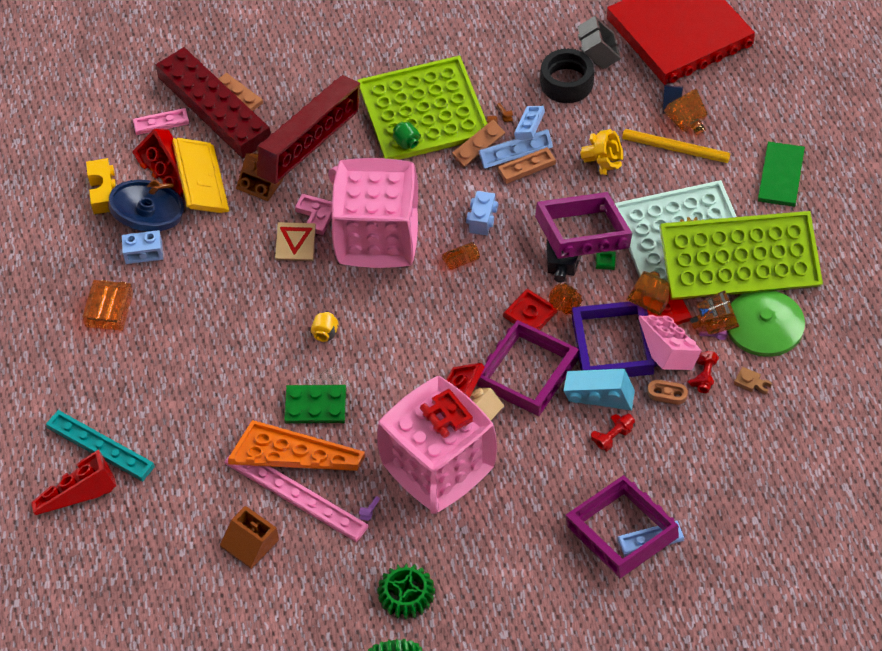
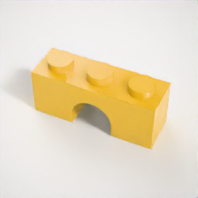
(101, 174)

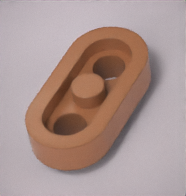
(667, 390)

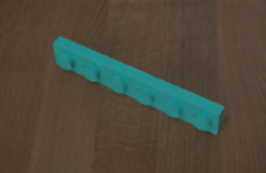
(93, 440)

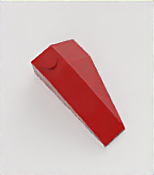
(159, 156)
(85, 483)

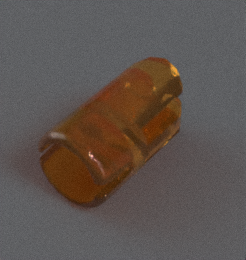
(461, 255)

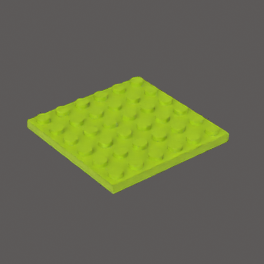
(429, 96)

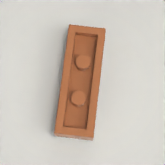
(242, 92)
(482, 139)
(526, 165)

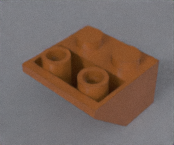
(253, 184)
(249, 537)

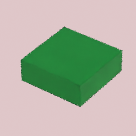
(606, 260)

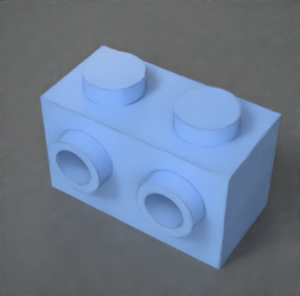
(481, 215)
(142, 247)

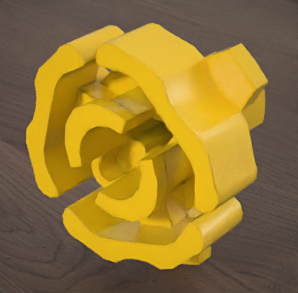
(604, 148)

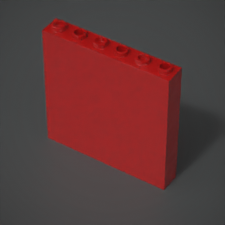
(680, 34)

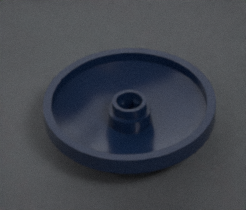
(142, 211)

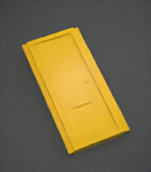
(200, 175)

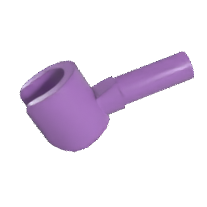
(720, 335)
(366, 513)

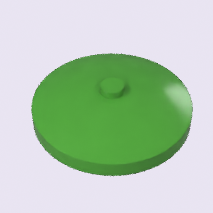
(767, 323)

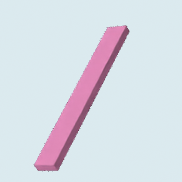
(304, 499)

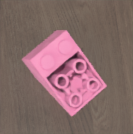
(669, 343)

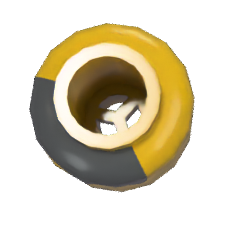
(324, 327)

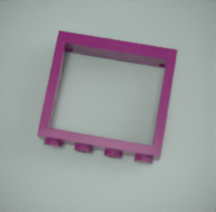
(582, 205)
(519, 329)
(622, 486)

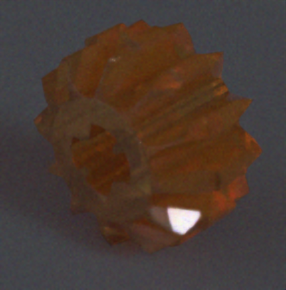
(565, 298)

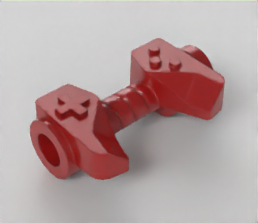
(704, 379)
(622, 425)

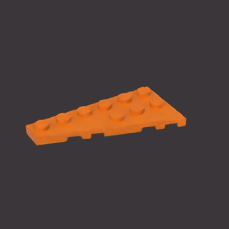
(280, 447)

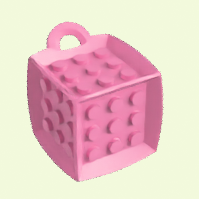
(374, 212)
(424, 462)

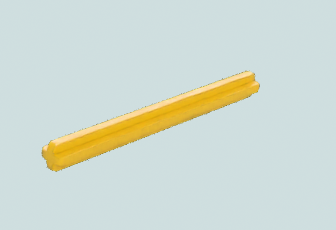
(677, 146)

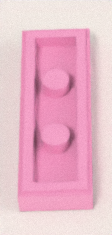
(161, 121)

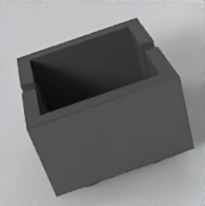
(598, 42)

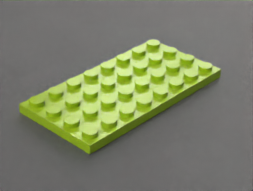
(740, 255)

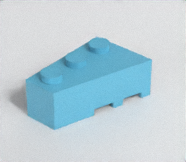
(600, 388)

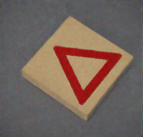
(295, 241)

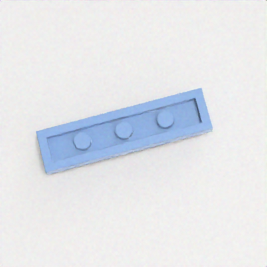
(514, 149)

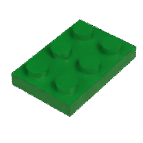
(315, 404)

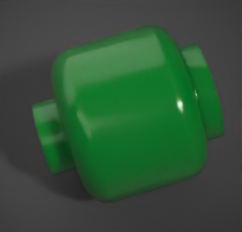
(406, 135)

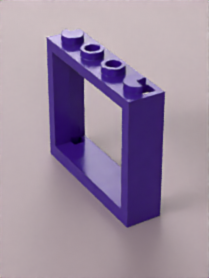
(633, 369)

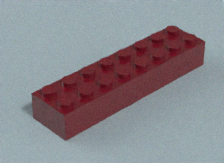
(213, 102)
(307, 129)

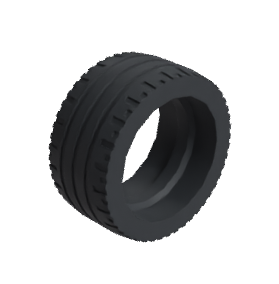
(567, 91)

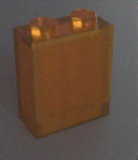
(108, 305)

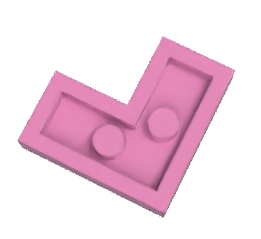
(318, 210)

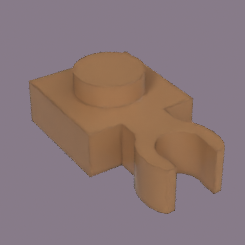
(749, 380)

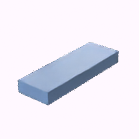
(529, 122)
(634, 540)

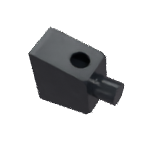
(562, 266)

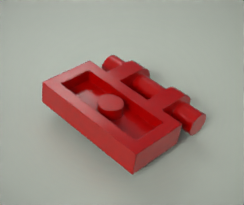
(451, 409)

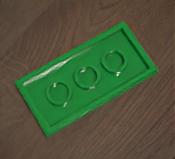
(781, 174)

